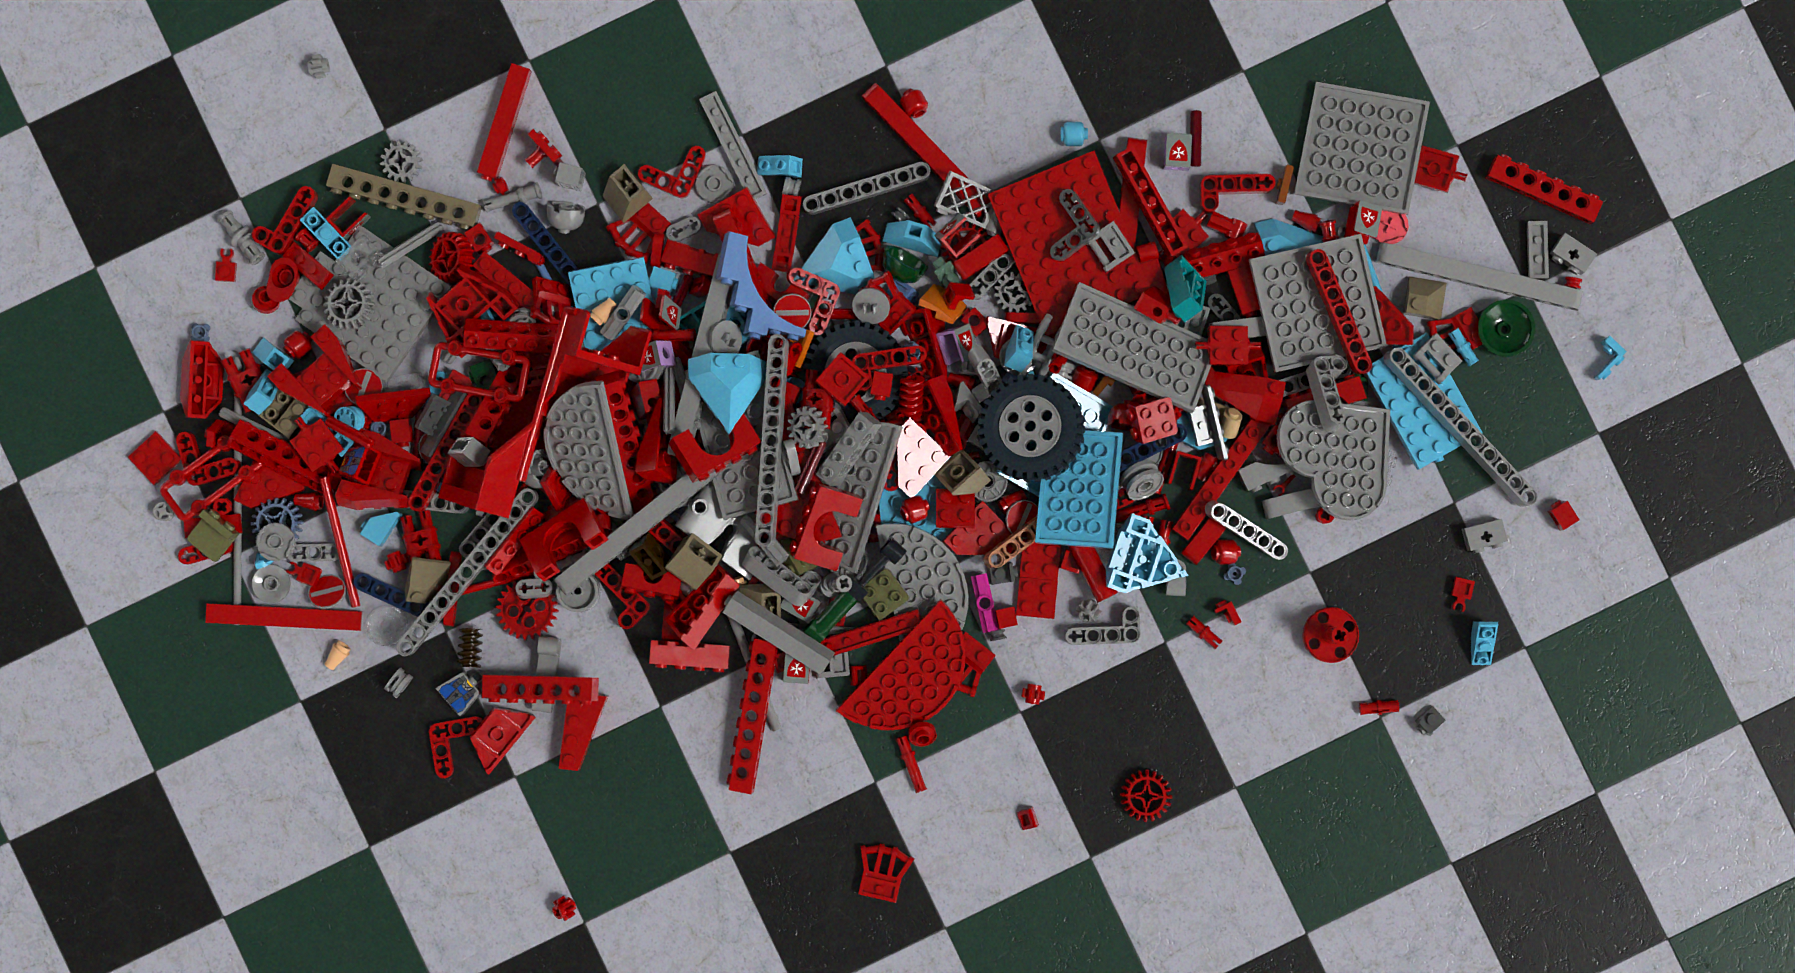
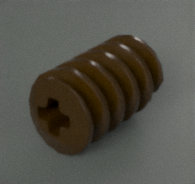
(470, 647)

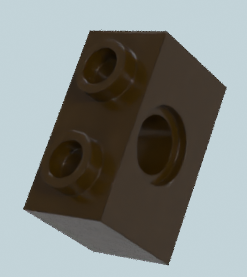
(649, 556)

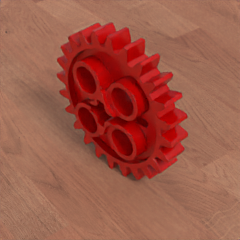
(541, 618)

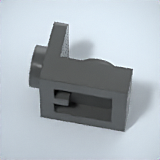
(1003, 574)
(1429, 721)

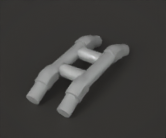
(1039, 336)

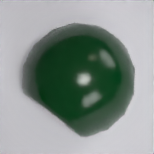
(903, 265)

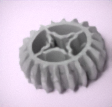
(364, 305)

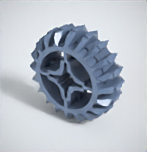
(282, 515)

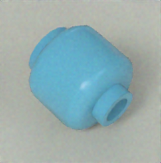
(1073, 134)

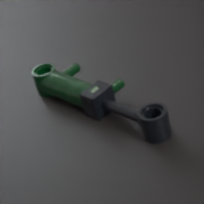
(844, 601)

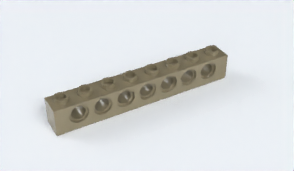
(340, 174)

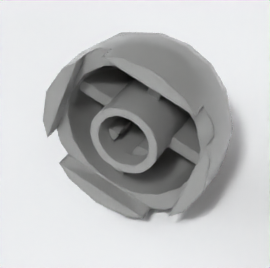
(565, 216)
(538, 467)

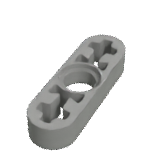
(300, 558)

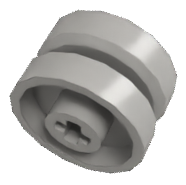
(581, 602)

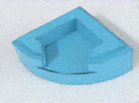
(261, 562)

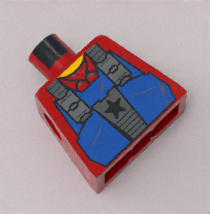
(359, 464)

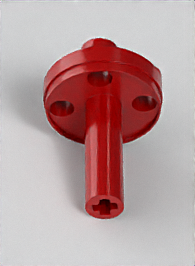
(1330, 634)

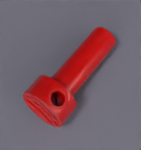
(1093, 571)

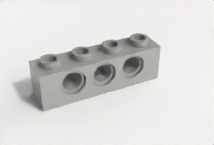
(849, 449)

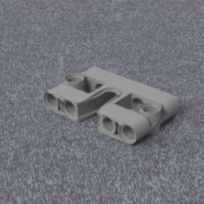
(709, 525)

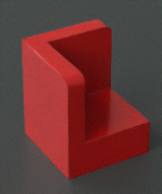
(957, 292)
(1069, 563)
(1006, 617)

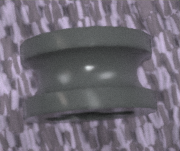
(899, 214)
(997, 635)

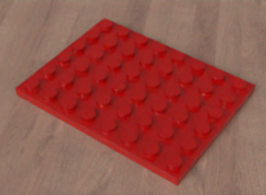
(1036, 220)

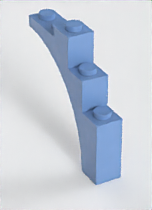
(760, 318)

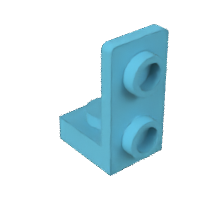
(780, 165)
(1611, 347)

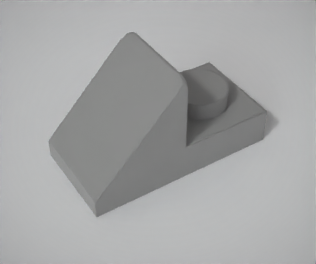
(965, 400)

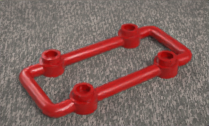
(500, 395)
(178, 478)

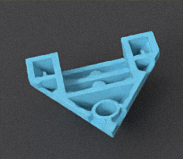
(1281, 237)
(840, 259)
(727, 383)
(1140, 557)

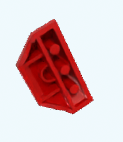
(201, 380)

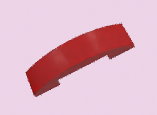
(786, 233)

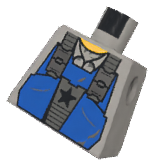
(461, 691)

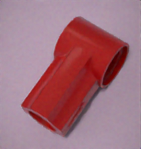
(1229, 227)
(965, 429)

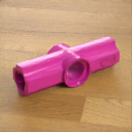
(987, 616)

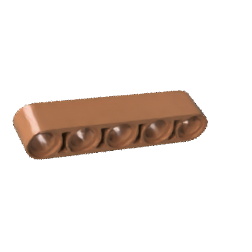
(1016, 542)

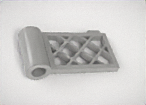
(989, 221)

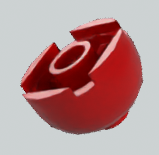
(1118, 416)

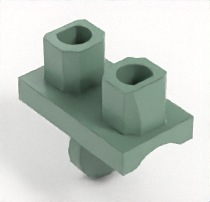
(945, 272)

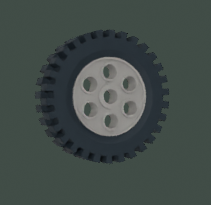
(862, 339)
(1050, 455)

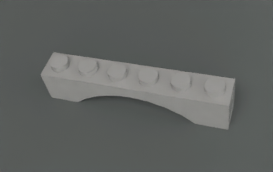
(1257, 474)

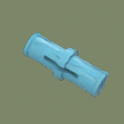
(1463, 347)

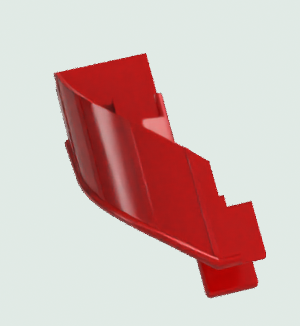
(494, 484)

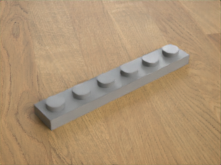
(732, 144)

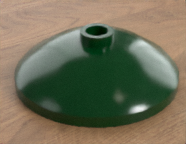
(1518, 325)

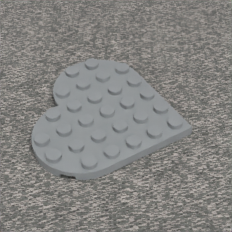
(1344, 465)

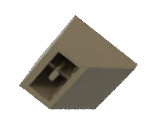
(625, 193)
(283, 413)
(693, 561)
(763, 596)

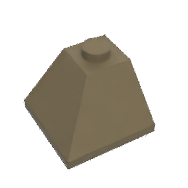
(1424, 298)
(962, 475)
(425, 579)

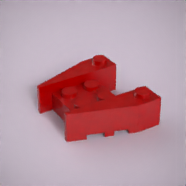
(469, 300)
(323, 378)
(387, 480)

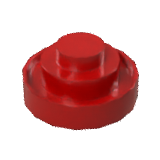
(262, 302)
(922, 734)

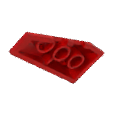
(922, 329)
(1251, 394)
(940, 414)
(653, 459)

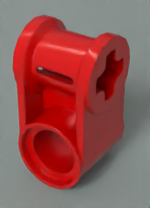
(792, 356)

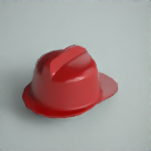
(282, 279)

